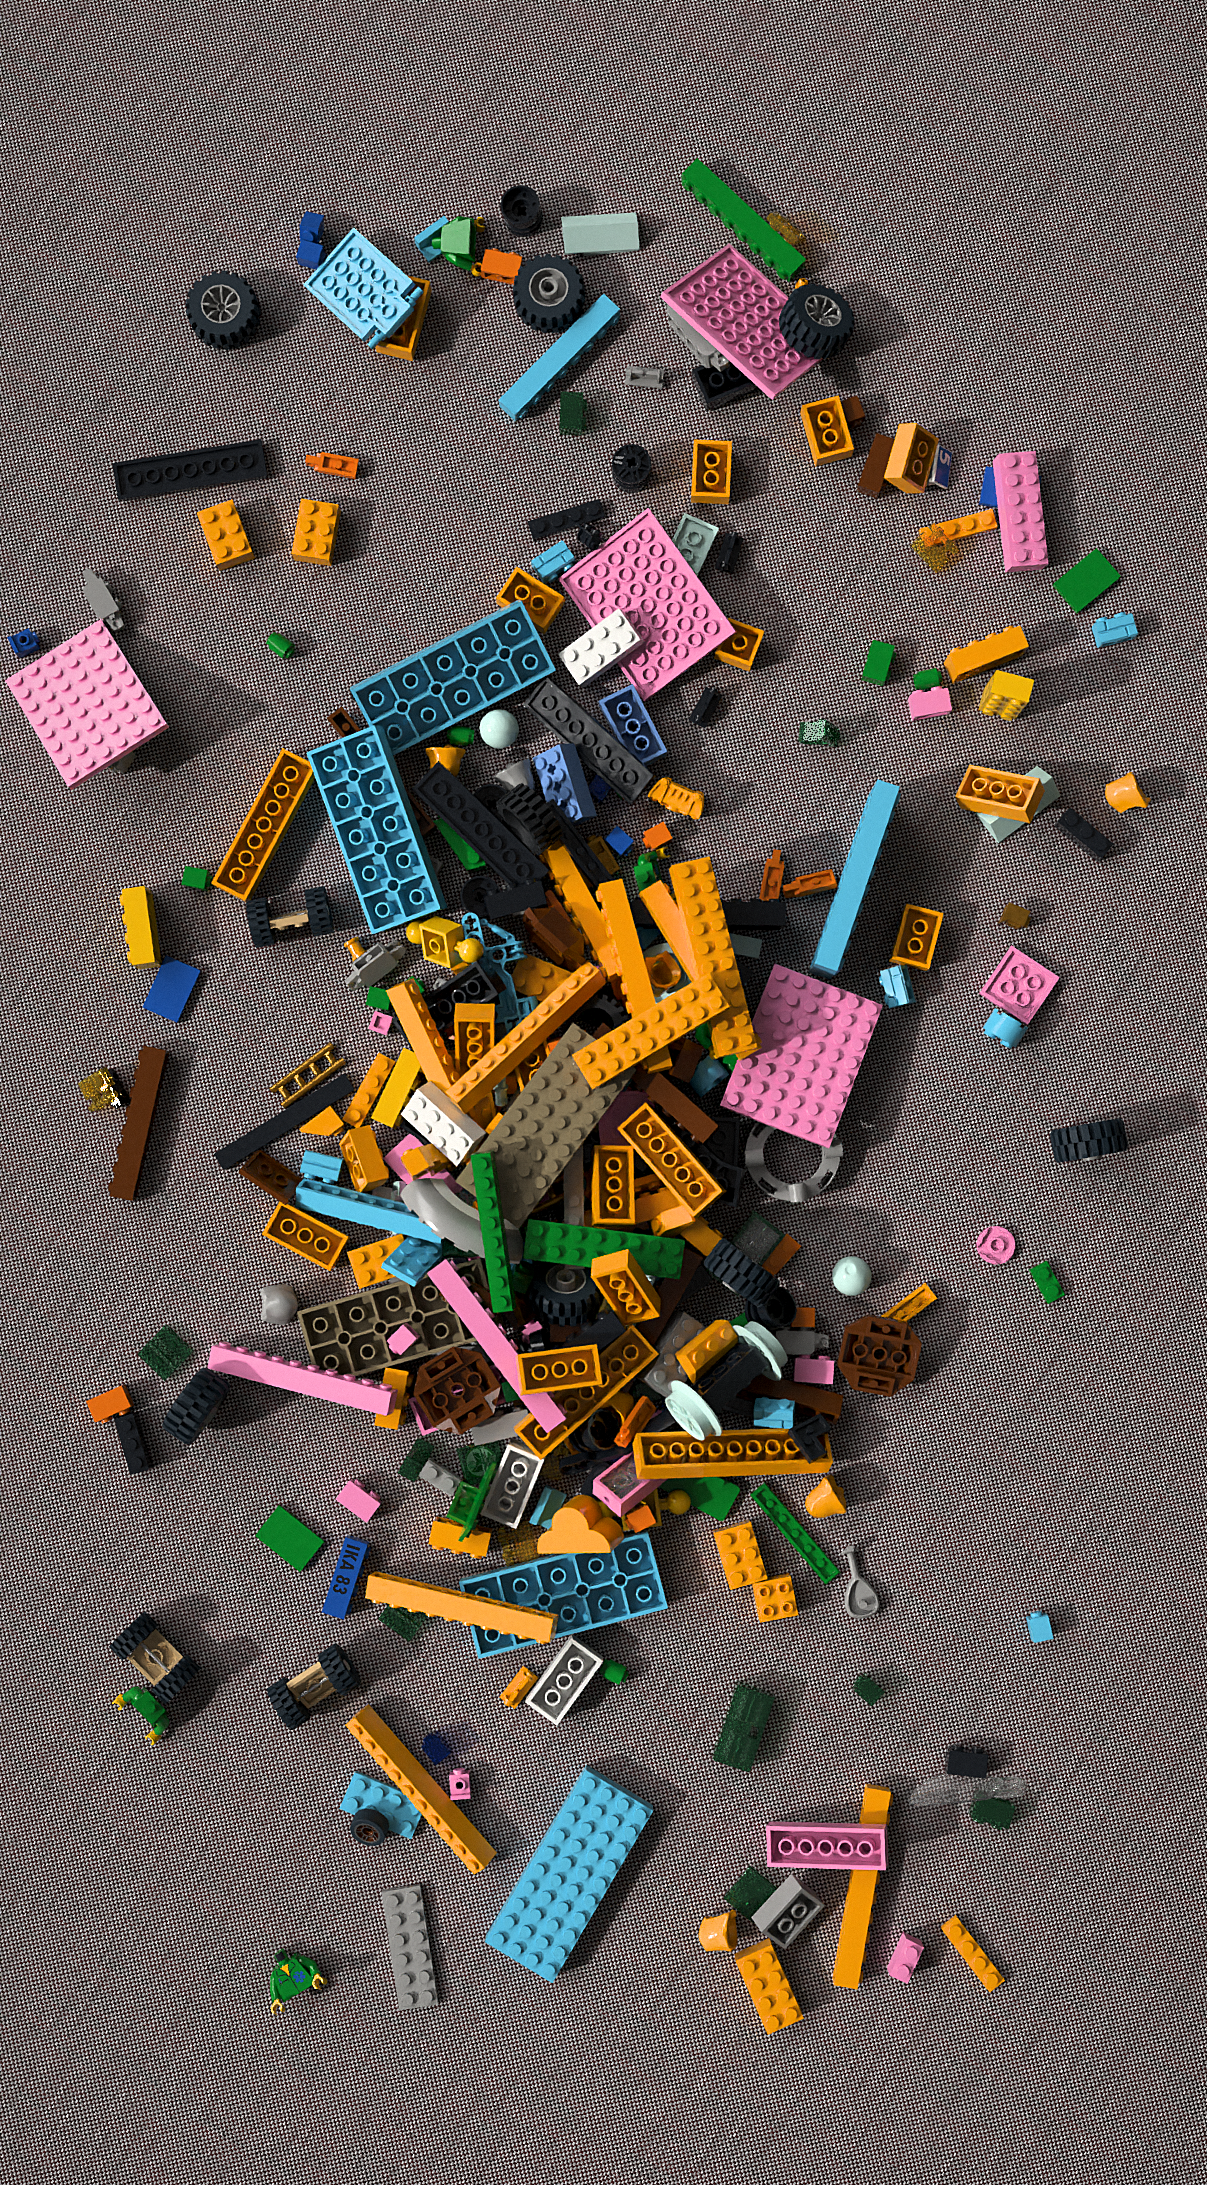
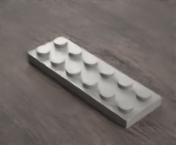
(410, 1947)

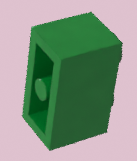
(878, 663)

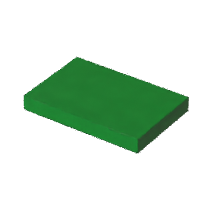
(1086, 580)
(289, 1538)

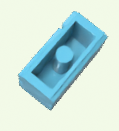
(553, 562)
(1114, 630)
(897, 986)
(322, 1165)
(774, 1413)

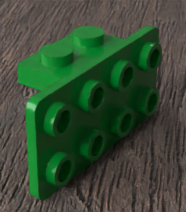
(707, 1494)
(469, 1502)

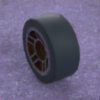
(369, 1827)

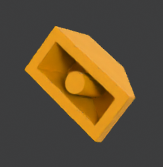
(325, 1124)
(672, 1222)

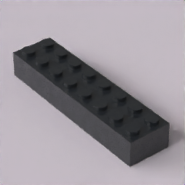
(738, 914)

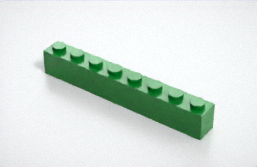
(742, 220)
(493, 1231)

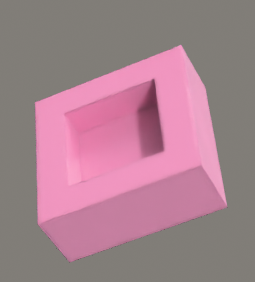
(380, 1023)

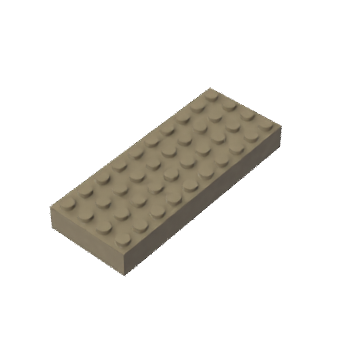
(545, 1127)
(354, 1330)

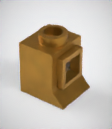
(1015, 916)

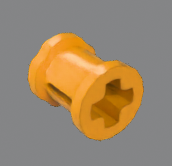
(355, 948)

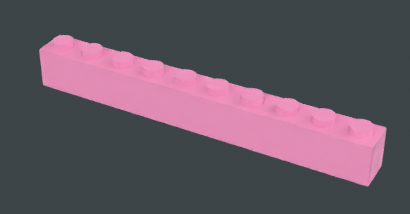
(492, 1339)
(302, 1378)

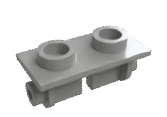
(644, 377)

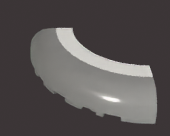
(453, 1218)

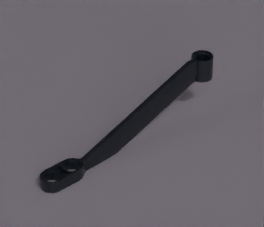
(657, 1424)

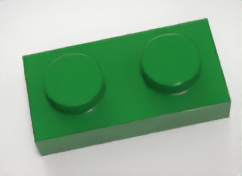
(1046, 1282)

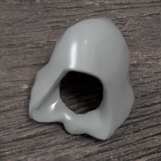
(516, 774)
(278, 1304)

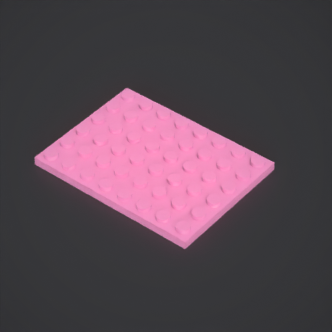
(739, 316)
(661, 596)
(86, 704)
(807, 1056)

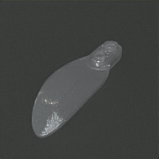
(963, 1789)

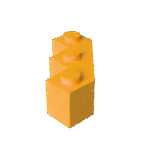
(426, 1160)

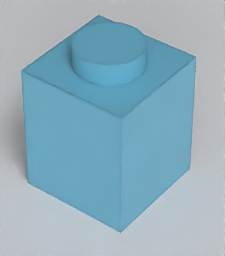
(1039, 1626)

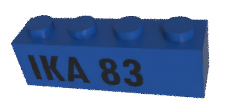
(345, 1577)

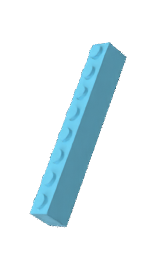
(559, 358)
(361, 1208)

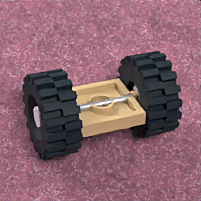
(263, 924)
(154, 1657)
(296, 1696)

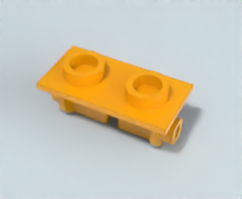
(518, 1687)

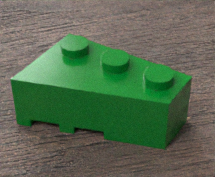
(467, 856)

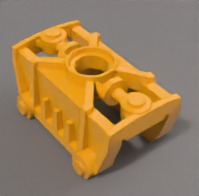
(678, 797)

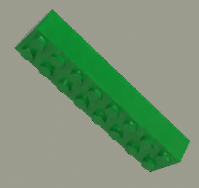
(581, 1244)

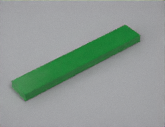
(795, 1533)

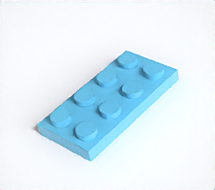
(413, 1259)
(382, 1797)

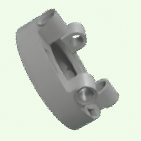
(786, 1191)

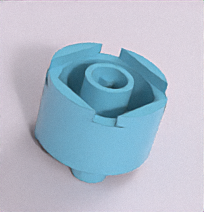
(1004, 1028)
(707, 1076)

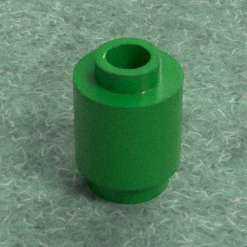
(281, 645)
(927, 679)
(460, 735)
(613, 1671)

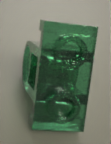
(818, 733)

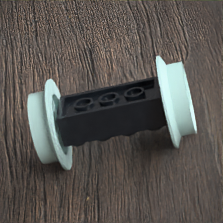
(699, 1404)

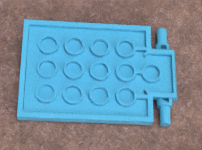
(364, 289)

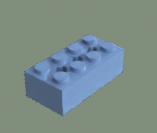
(637, 717)
(565, 782)

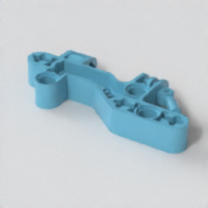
(510, 1007)

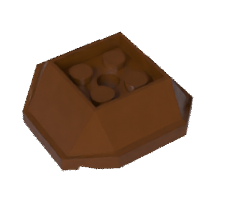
(555, 938)
(879, 1373)
(452, 1411)

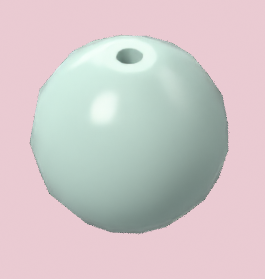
(499, 728)
(851, 1276)

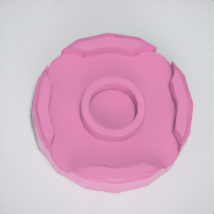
(995, 1245)

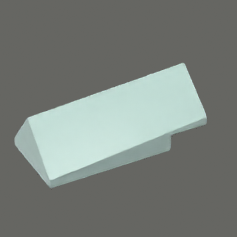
(600, 234)
(1003, 827)

